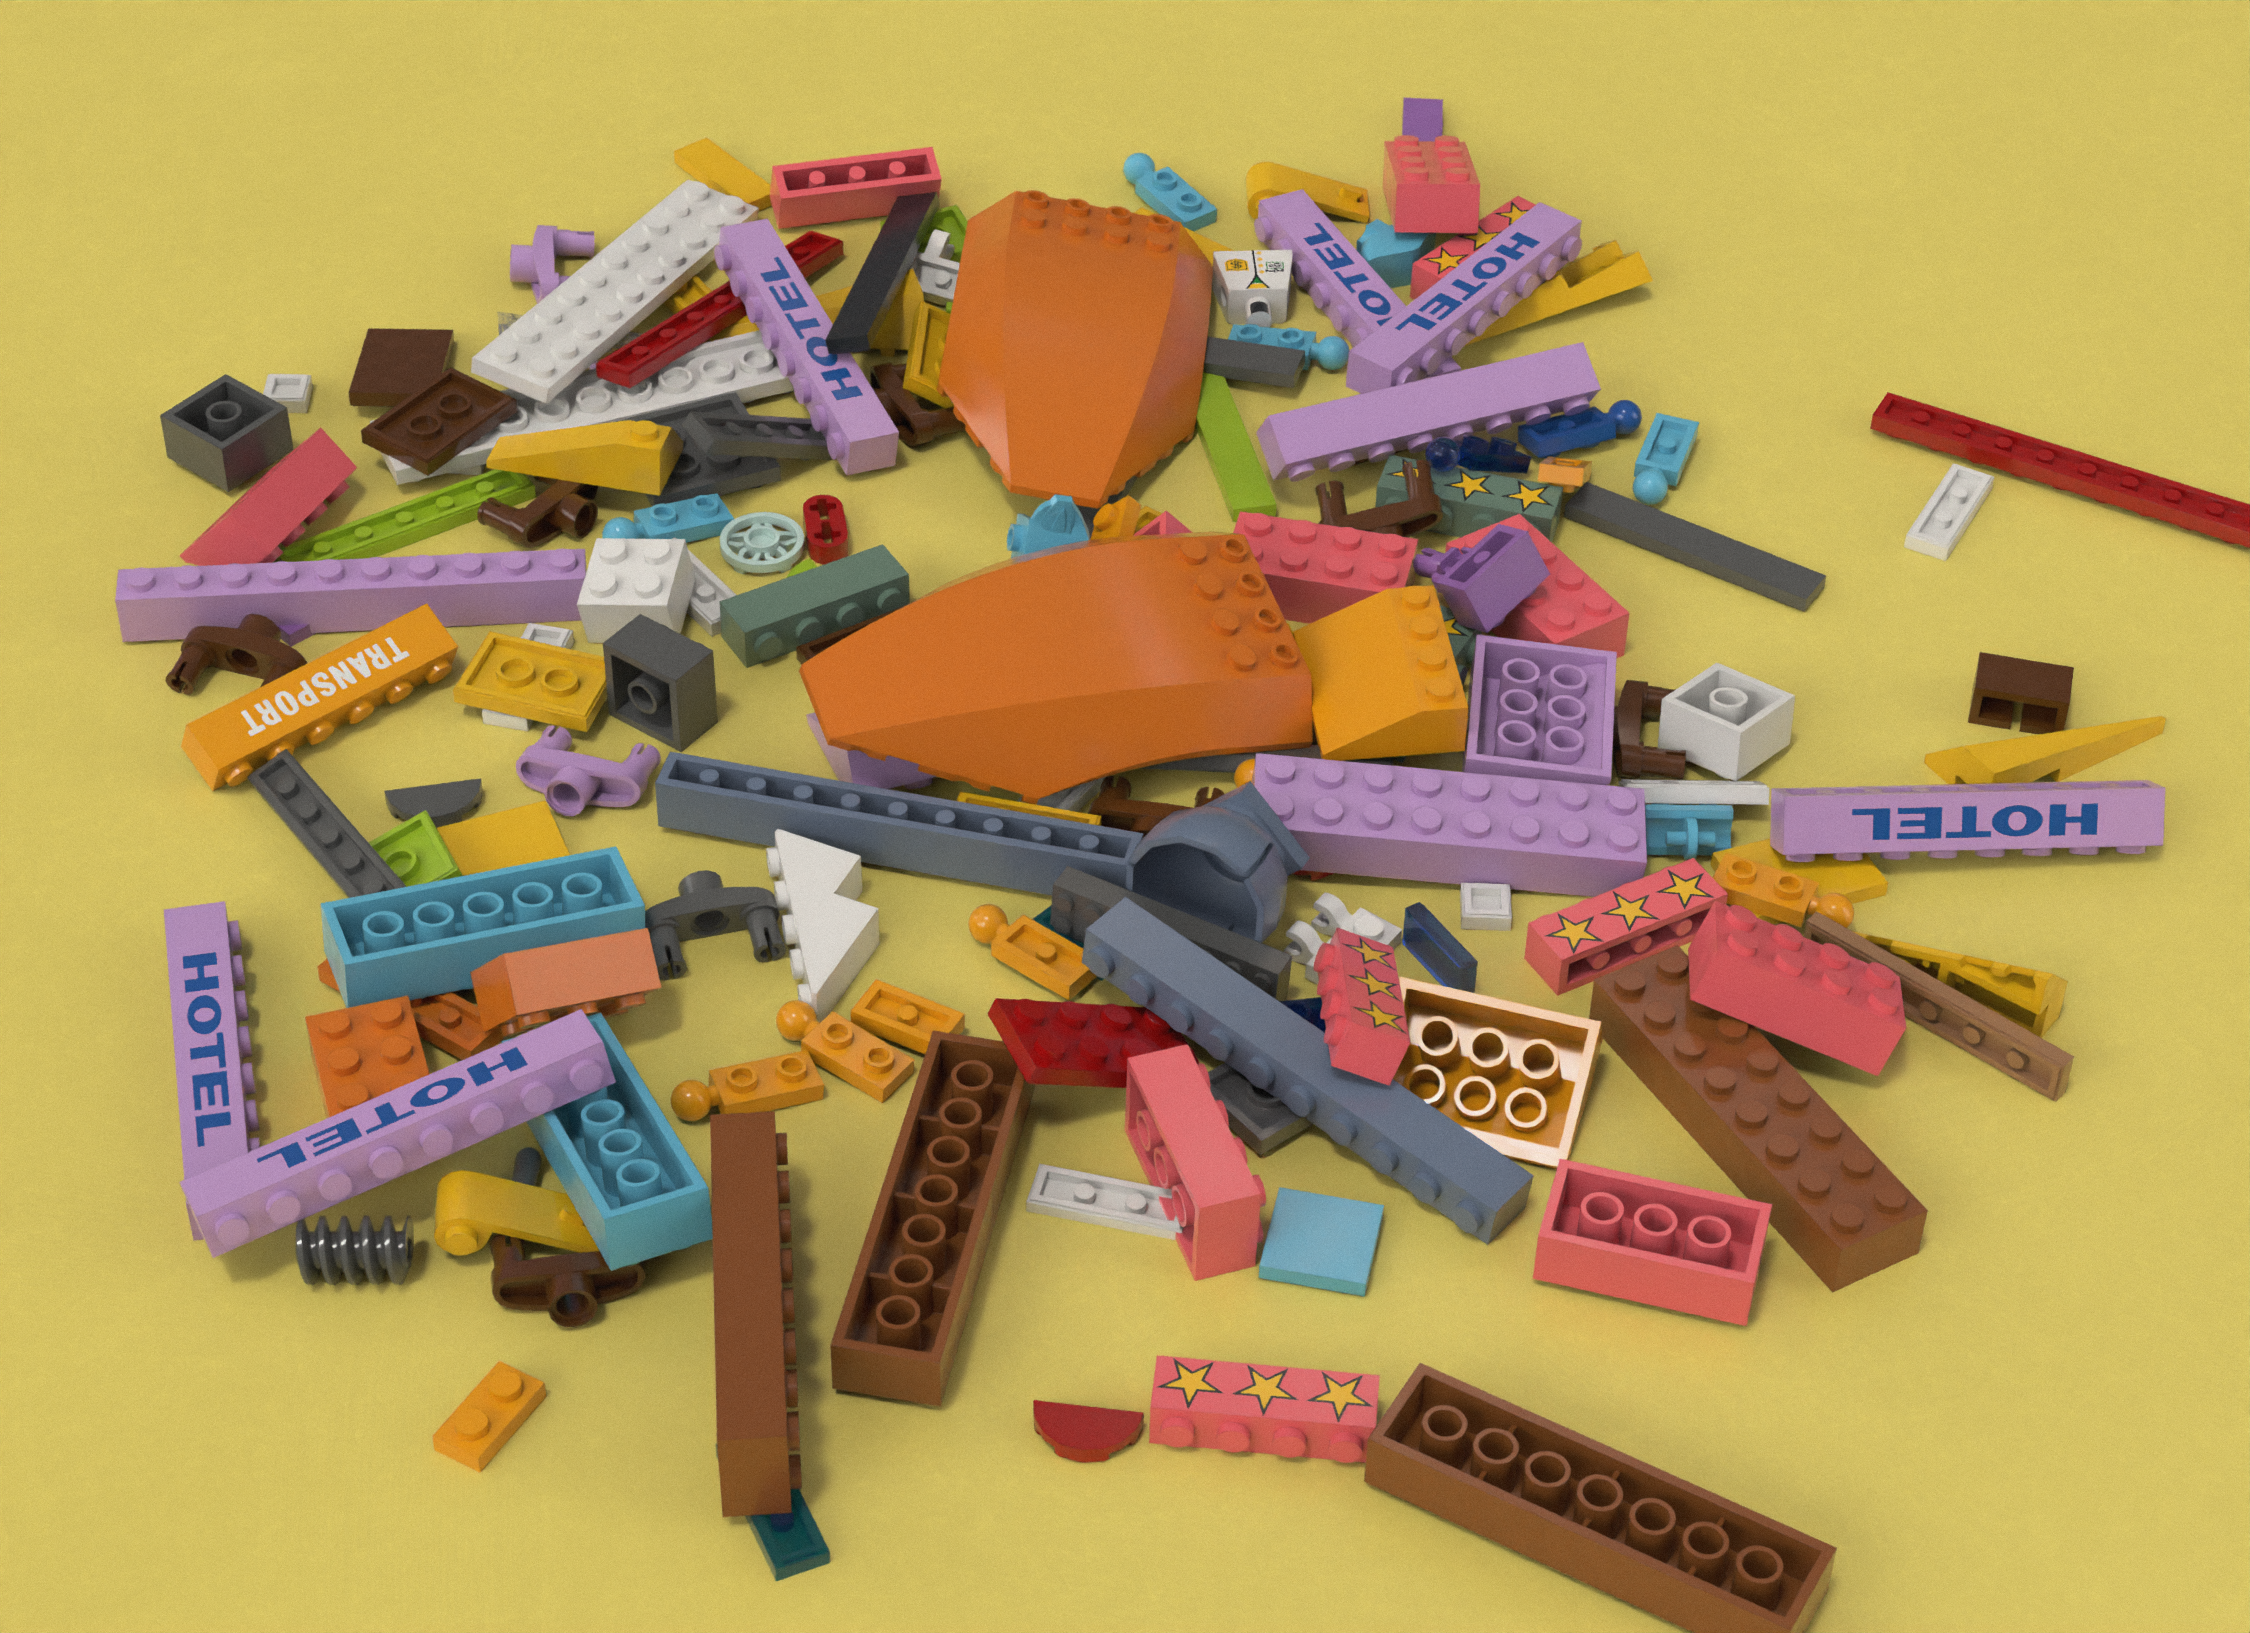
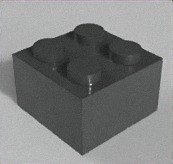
(227, 432)
(660, 682)

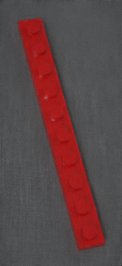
(2064, 468)

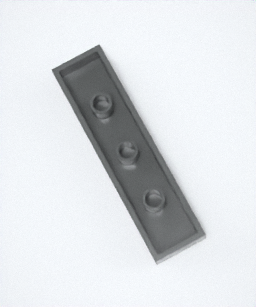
(1083, 899)

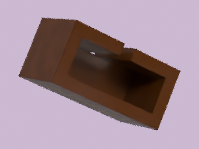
(2038, 685)

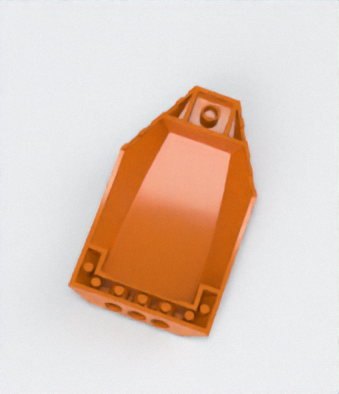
(1076, 343)
(1073, 667)

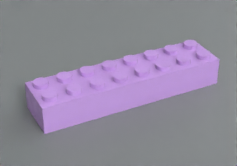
(1457, 825)

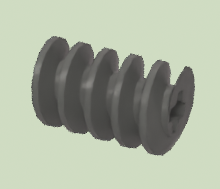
(354, 1251)

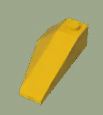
(610, 455)

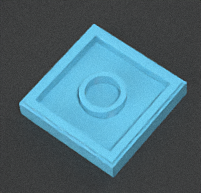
(1321, 1241)

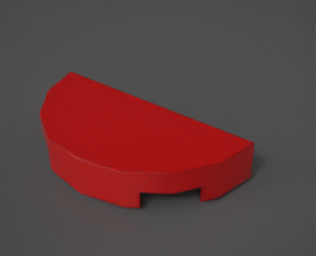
(1085, 1431)

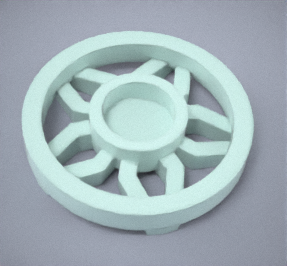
(762, 542)

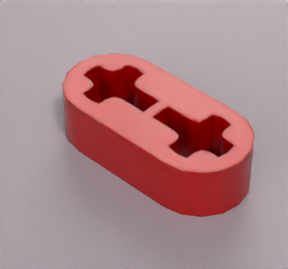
(819, 530)

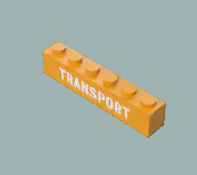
(319, 697)

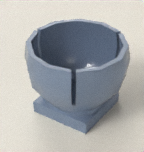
(1220, 863)

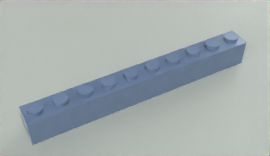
(887, 825)
(1291, 1061)

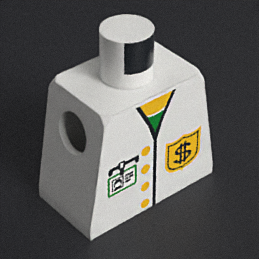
(1253, 285)

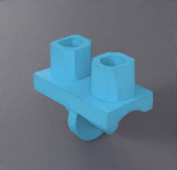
(1687, 829)

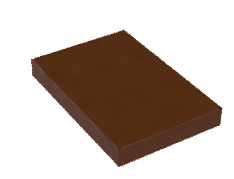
(398, 364)
(439, 421)

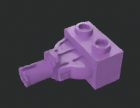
(1488, 578)

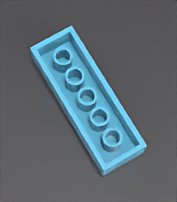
(437, 932)
(625, 1166)

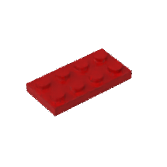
(1079, 1041)

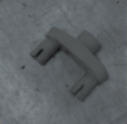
(708, 911)

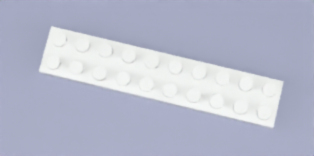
(611, 293)
(705, 372)

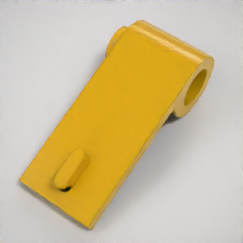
(1335, 197)
(477, 1204)

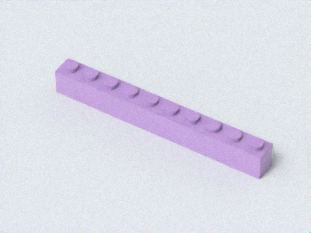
(353, 592)

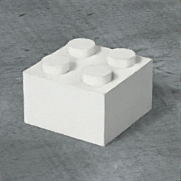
(633, 580)
(1726, 721)

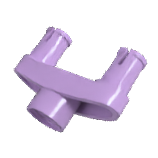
(536, 262)
(581, 780)

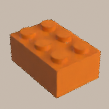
(559, 979)
(364, 1052)

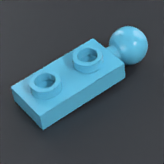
(1168, 193)
(1330, 352)
(1663, 457)
(684, 519)

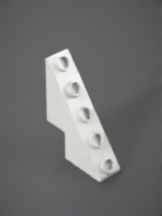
(823, 918)

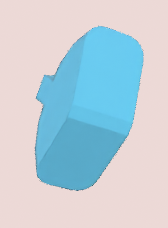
(1392, 252)

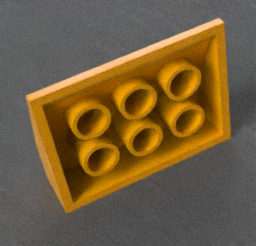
(1385, 678)
(1500, 1068)

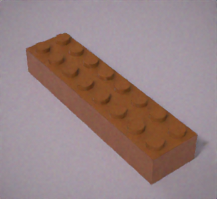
(1759, 1122)
(932, 1222)
(751, 1315)
(1594, 1511)

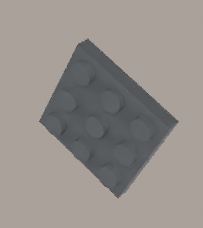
(706, 474)

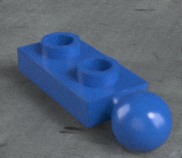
(1579, 430)

